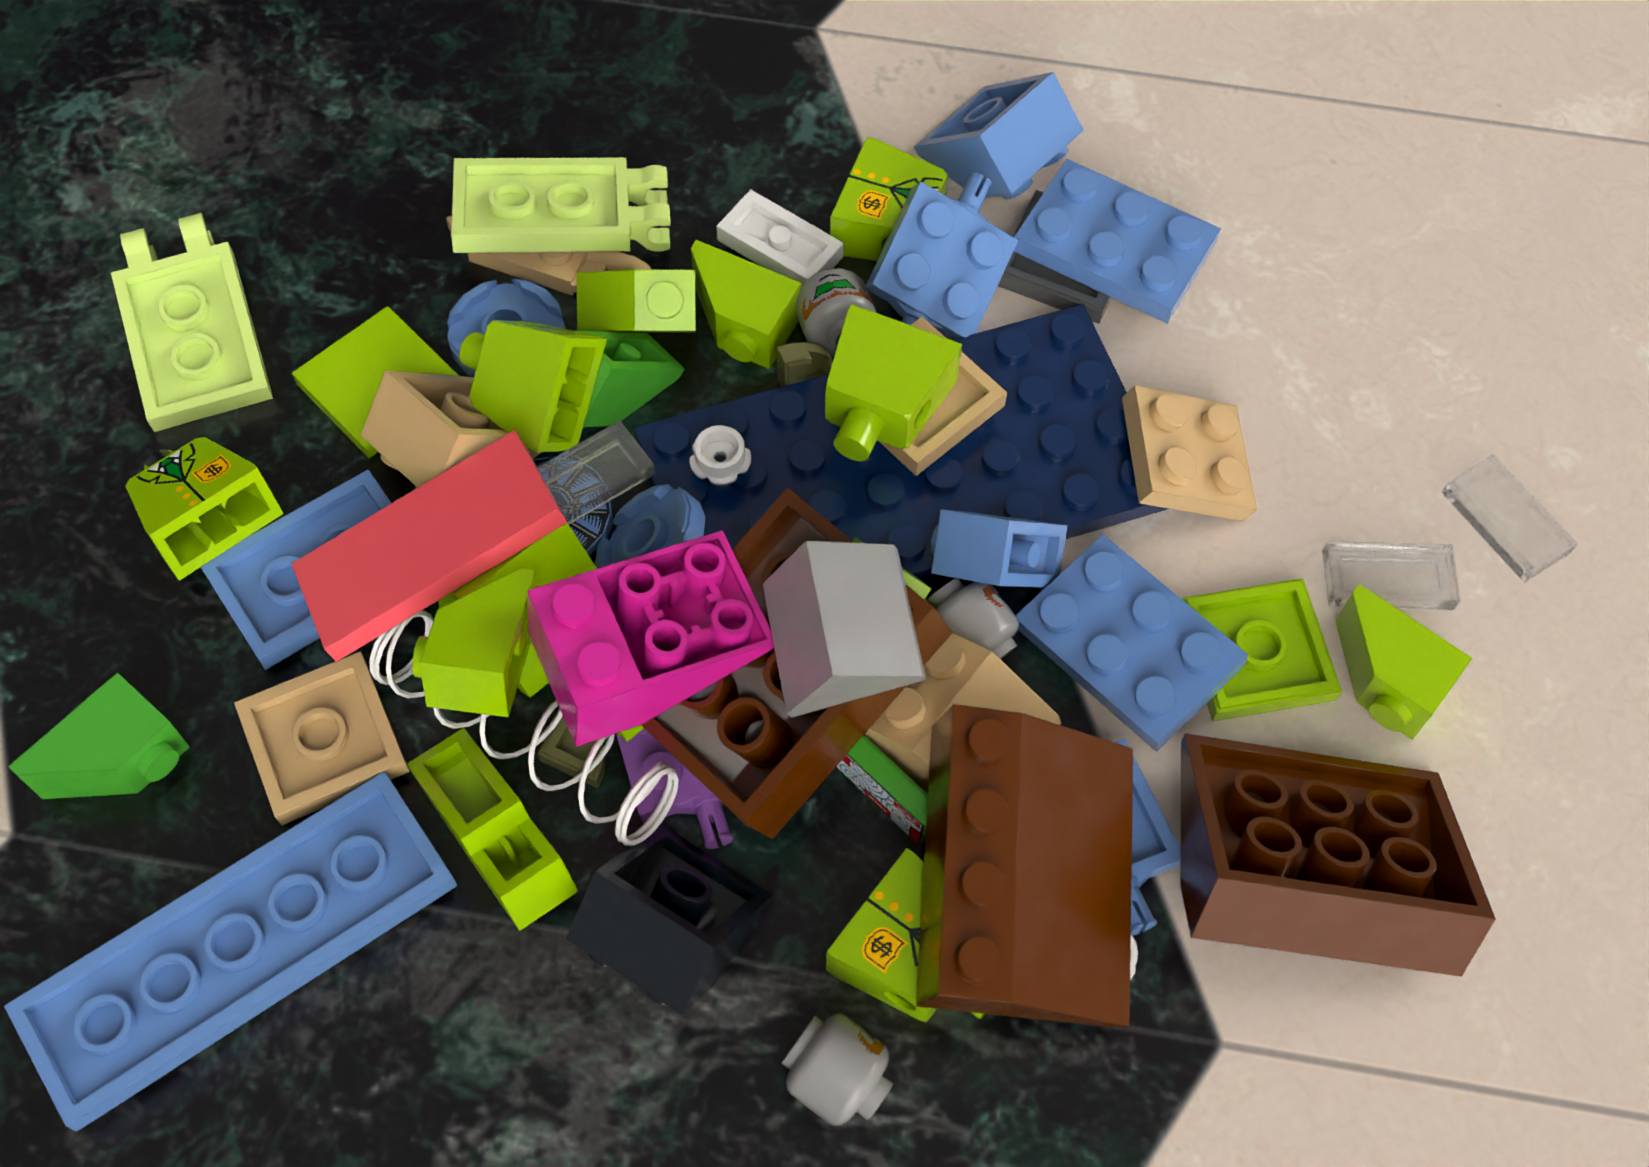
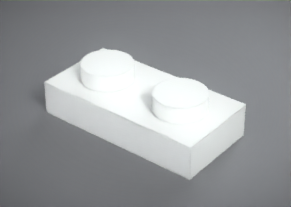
(778, 239)

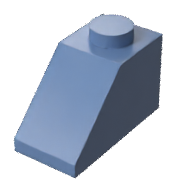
(997, 549)

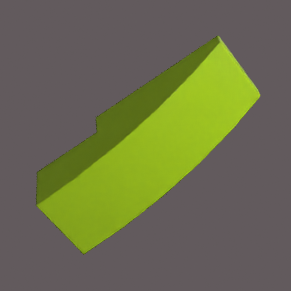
(493, 828)

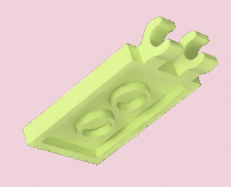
(557, 205)
(189, 328)

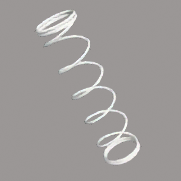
(635, 795)

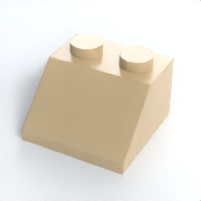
(427, 424)
(954, 675)

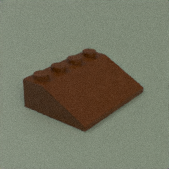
(738, 727)
(1326, 858)
(1026, 870)

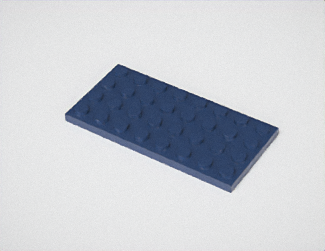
(1043, 457)

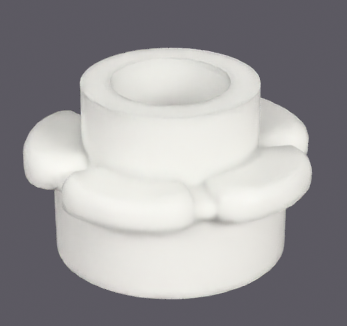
(715, 442)

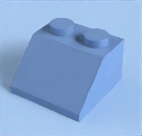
(1004, 134)

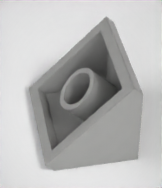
(841, 624)

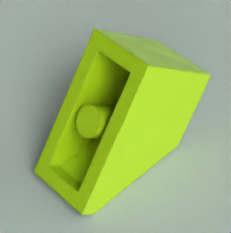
(636, 301)
(744, 304)
(477, 648)
(1395, 662)

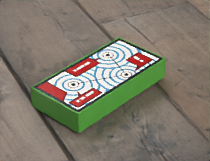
(887, 788)

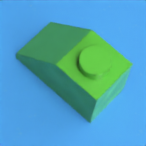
(629, 376)
(103, 747)

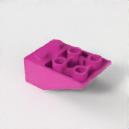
(644, 634)

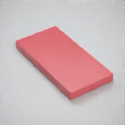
(426, 545)

